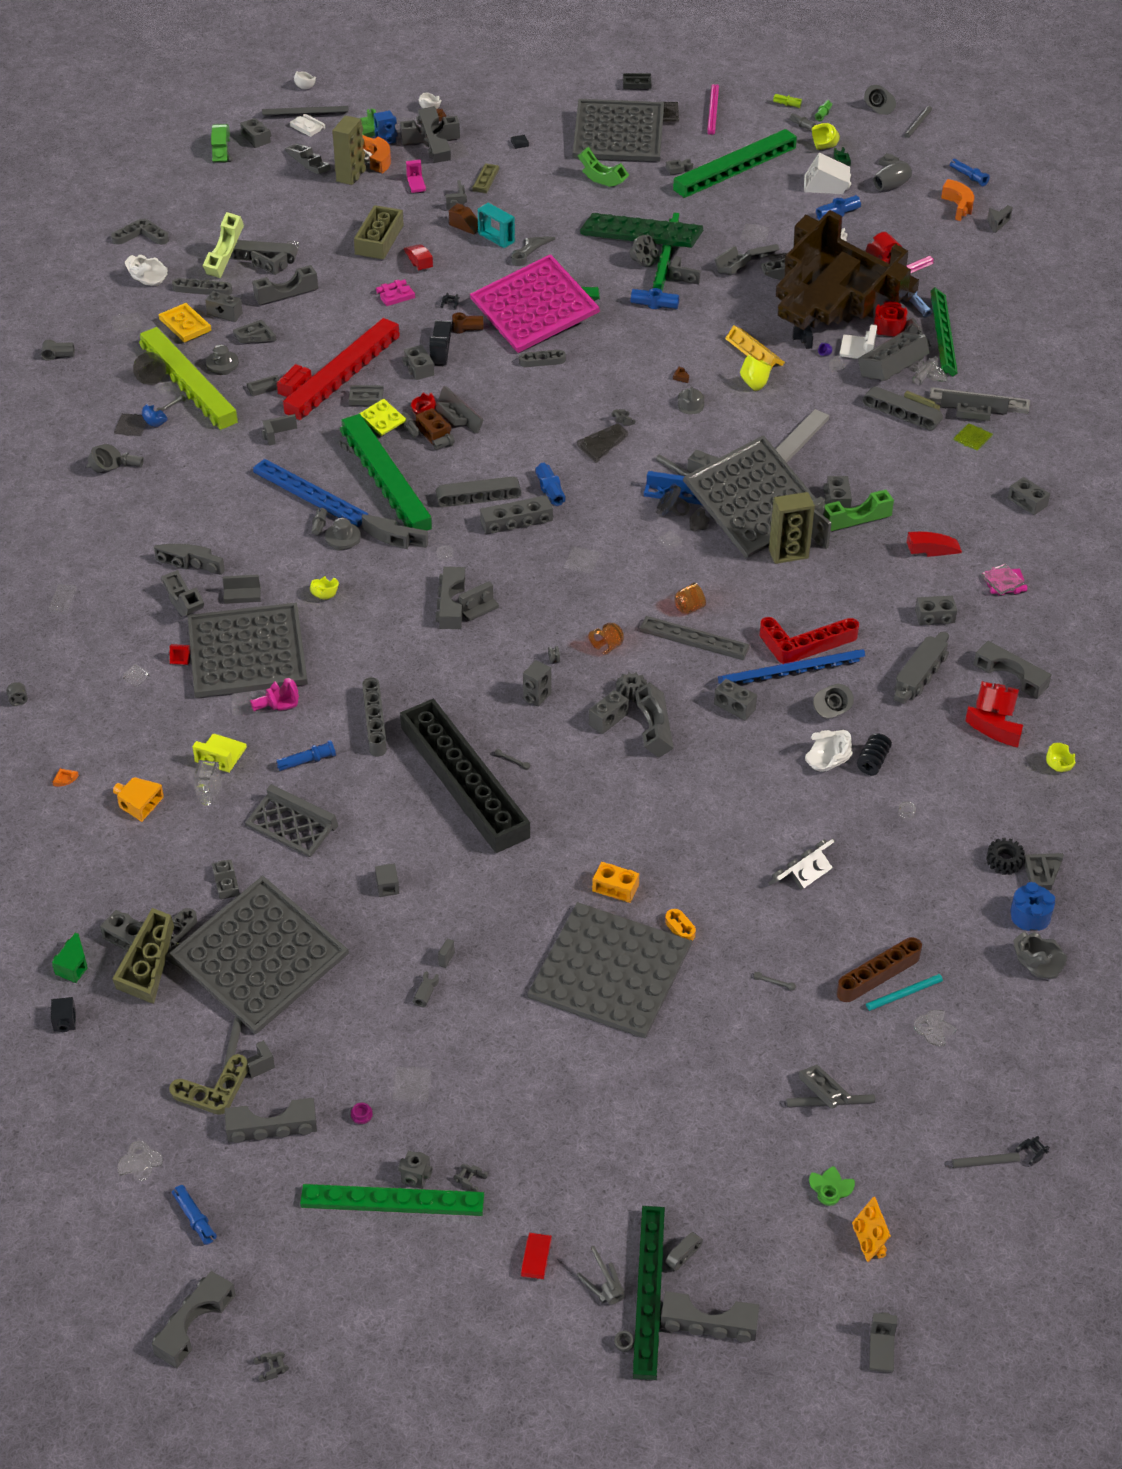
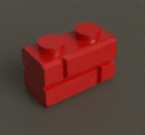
(293, 380)

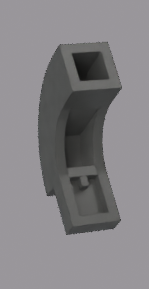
(182, 598)

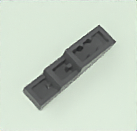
(307, 158)

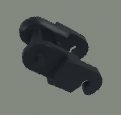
(445, 299)
(1028, 1144)

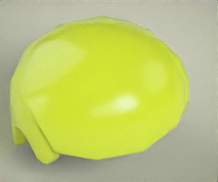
(324, 588)
(1059, 757)

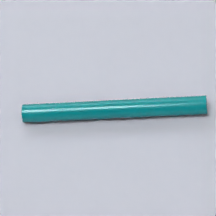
(904, 992)

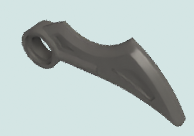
(531, 245)

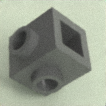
(415, 1169)

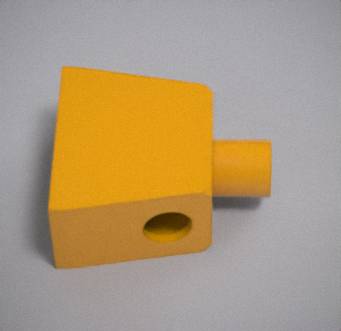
(138, 797)

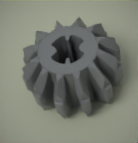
(629, 684)

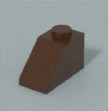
(463, 219)

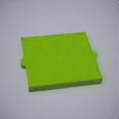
(973, 436)

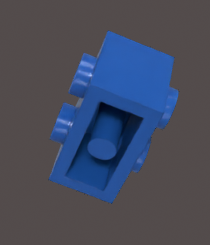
(385, 126)

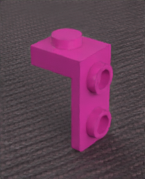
(414, 176)

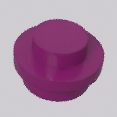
(361, 1113)

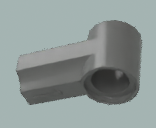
(51, 350)

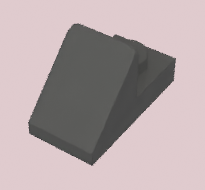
(998, 219)

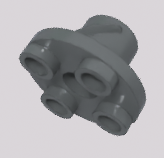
(644, 251)
(222, 360)
(342, 534)

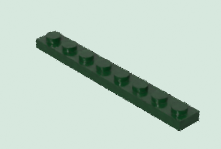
(649, 1293)

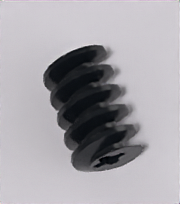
(874, 754)

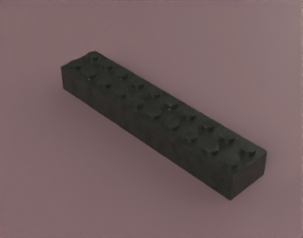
(465, 775)

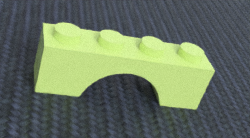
(229, 234)

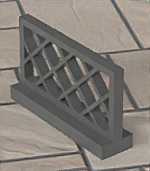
(303, 810)

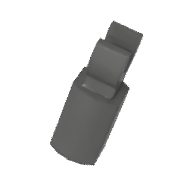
(425, 990)

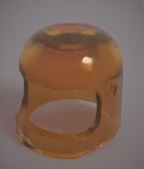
(690, 599)
(611, 634)

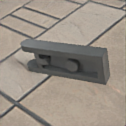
(823, 1086)

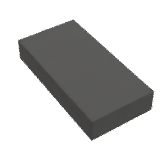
(263, 385)

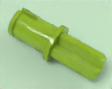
(787, 100)

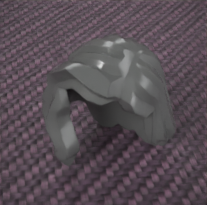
(1040, 955)

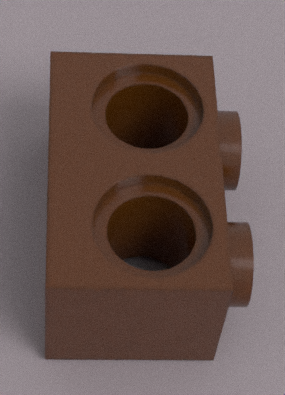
(432, 425)

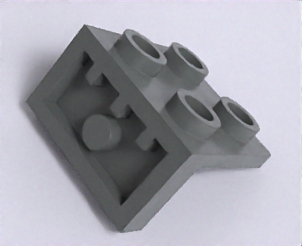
(821, 525)

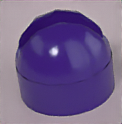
(825, 349)

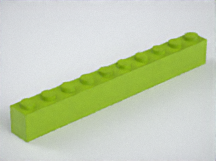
(190, 379)

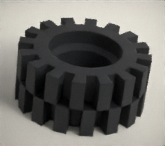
(1006, 847)

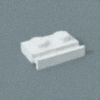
(307, 125)

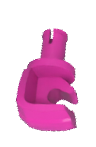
(277, 697)

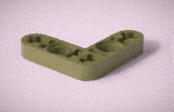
(218, 1093)

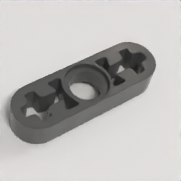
(531, 359)

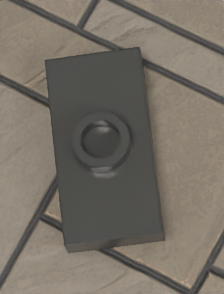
(763, 252)

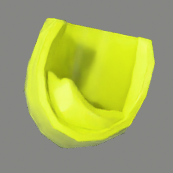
(825, 136)
(755, 373)

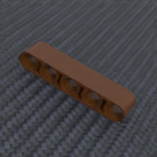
(879, 969)

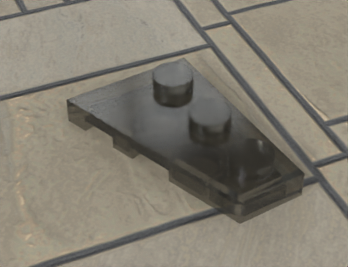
(601, 442)

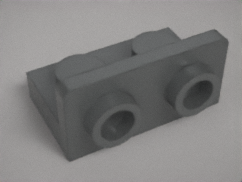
(478, 601)

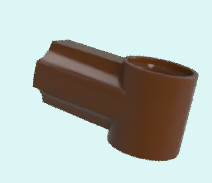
(461, 322)

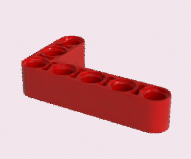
(808, 643)

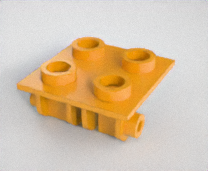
(871, 1230)

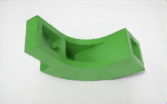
(219, 137)
(599, 173)

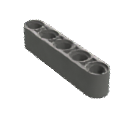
(243, 250)
(902, 408)
(478, 491)
(374, 717)

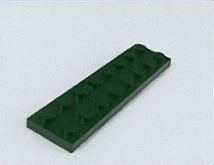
(630, 228)

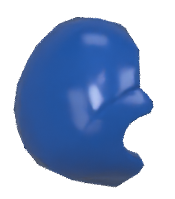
(152, 417)

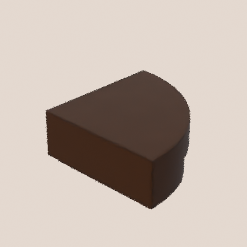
(681, 375)

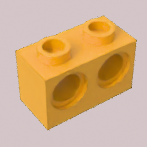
(615, 882)

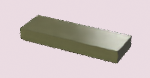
(485, 178)

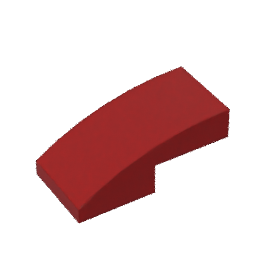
(536, 1255)

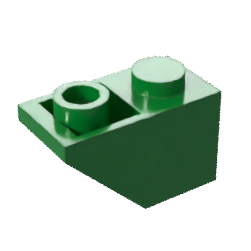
(71, 960)

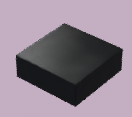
(519, 141)

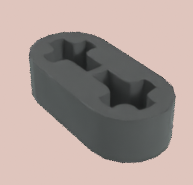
(684, 1251)

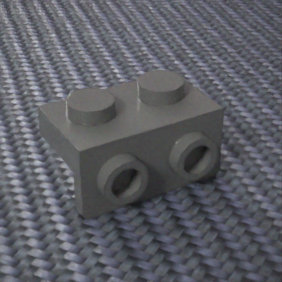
(731, 261)

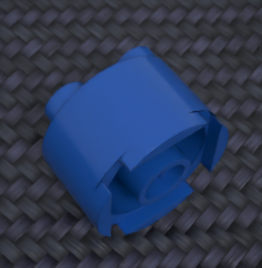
(1032, 907)

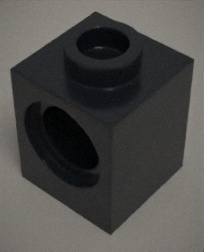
(63, 1014)

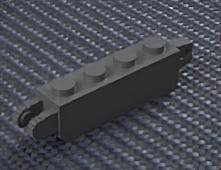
(920, 667)

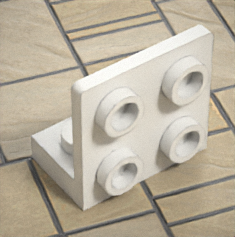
(857, 346)

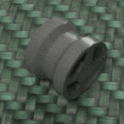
(16, 694)

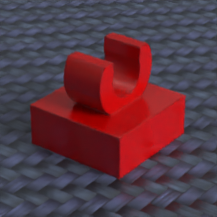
(179, 654)

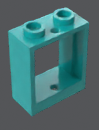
(506, 235)

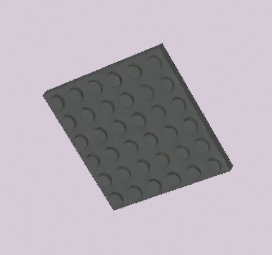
(619, 129)
(741, 492)
(246, 649)
(259, 954)
(610, 970)

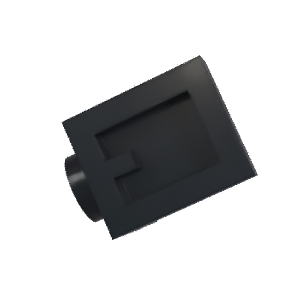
(806, 336)

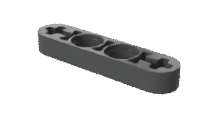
(186, 286)

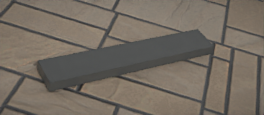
(301, 110)
(695, 638)

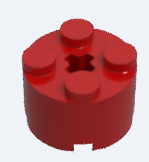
(882, 246)
(890, 318)
(997, 698)

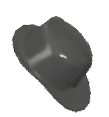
(880, 99)
(690, 401)
(104, 458)
(833, 700)

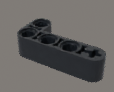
(440, 342)

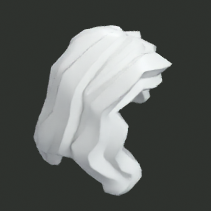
(146, 270)
(829, 749)

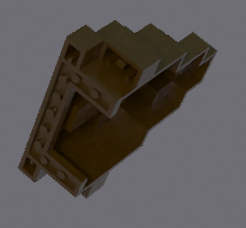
(835, 279)

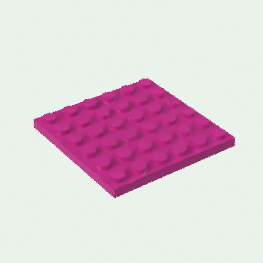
(534, 303)

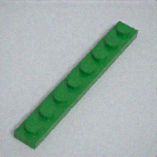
(665, 258)
(943, 332)
(392, 1200)

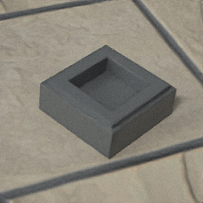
(446, 953)

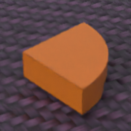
(64, 776)

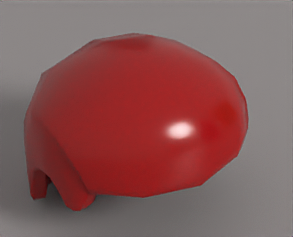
(423, 403)

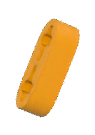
(683, 923)

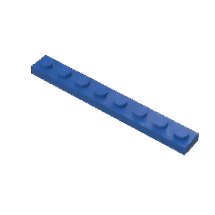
(309, 492)
(799, 666)

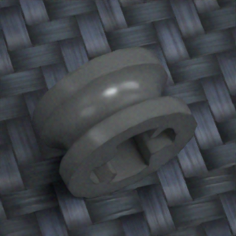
(554, 654)

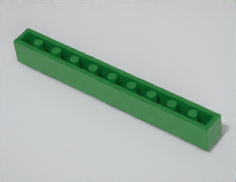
(734, 163)
(385, 473)

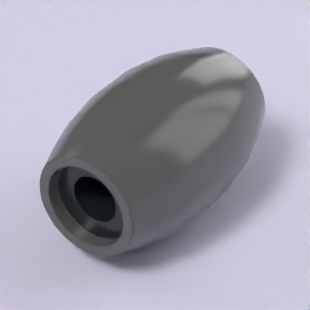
(892, 176)

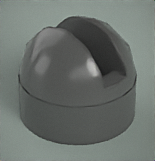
(627, 1336)

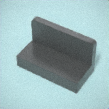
(241, 589)

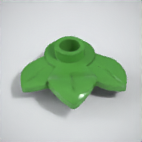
(831, 1184)

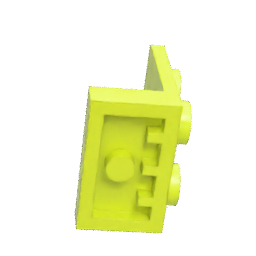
(382, 417)
(220, 750)

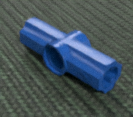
(839, 206)
(654, 298)
(550, 484)

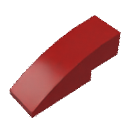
(419, 256)
(932, 544)
(994, 726)

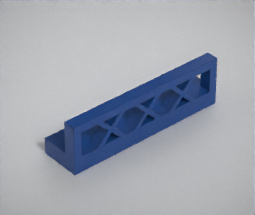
(663, 481)

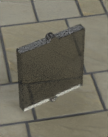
(130, 425)

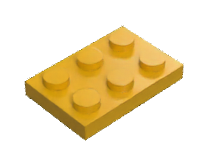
(185, 322)

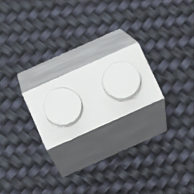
(827, 176)

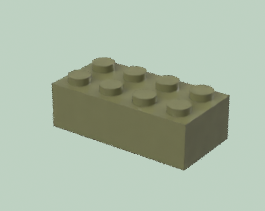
(348, 150)
(378, 232)
(791, 527)

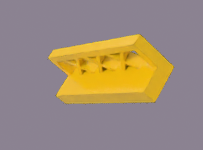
(752, 347)

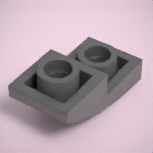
(225, 879)

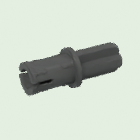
(802, 121)
(410, 425)
(319, 521)

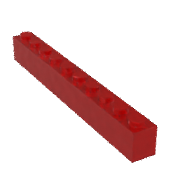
(341, 368)

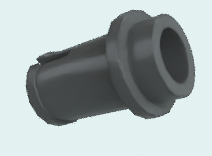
(444, 441)
(127, 459)

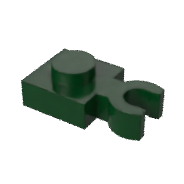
(842, 157)

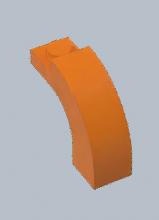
(381, 153)
(959, 194)

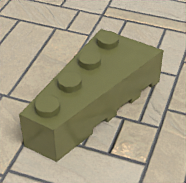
(144, 962)

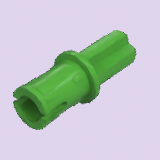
(823, 110)

